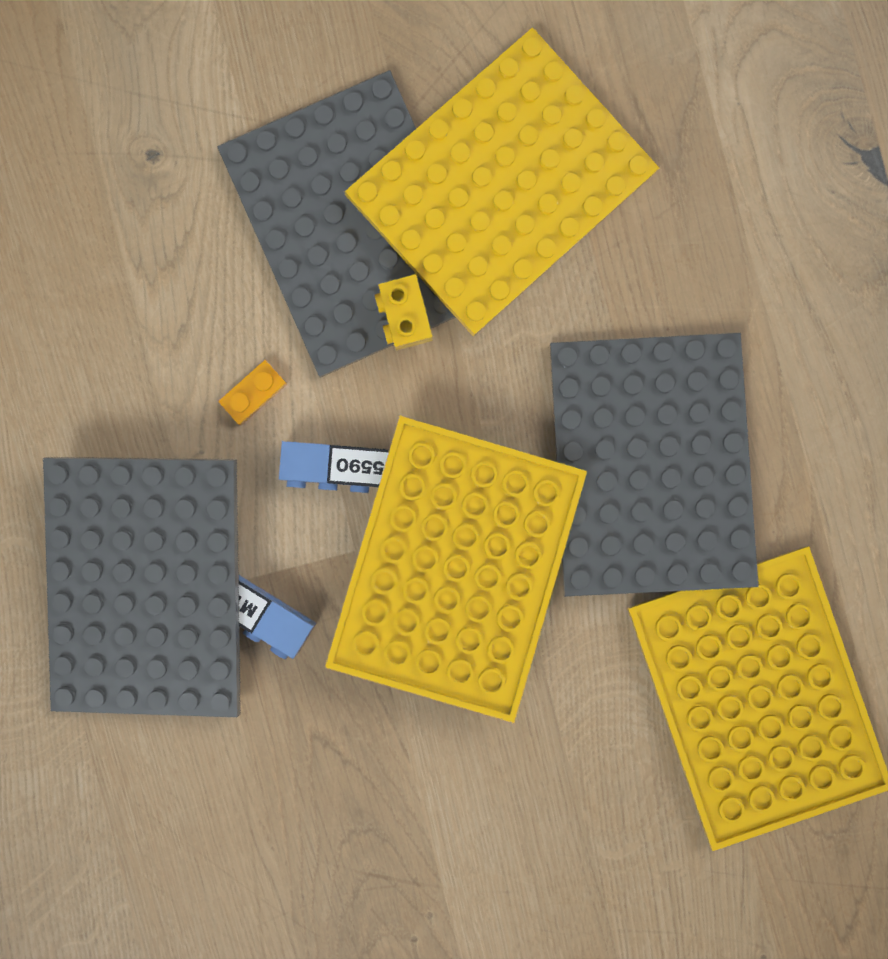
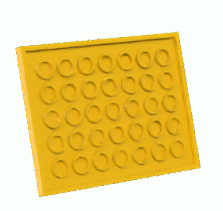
(501, 181)
(456, 569)
(760, 700)

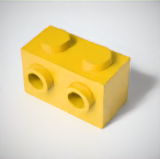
(404, 311)

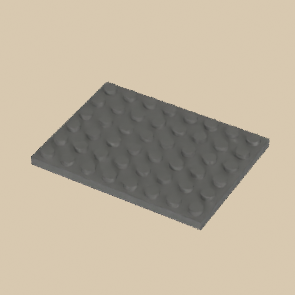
(313, 236)
(663, 464)
(143, 585)

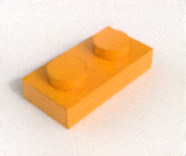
(252, 392)

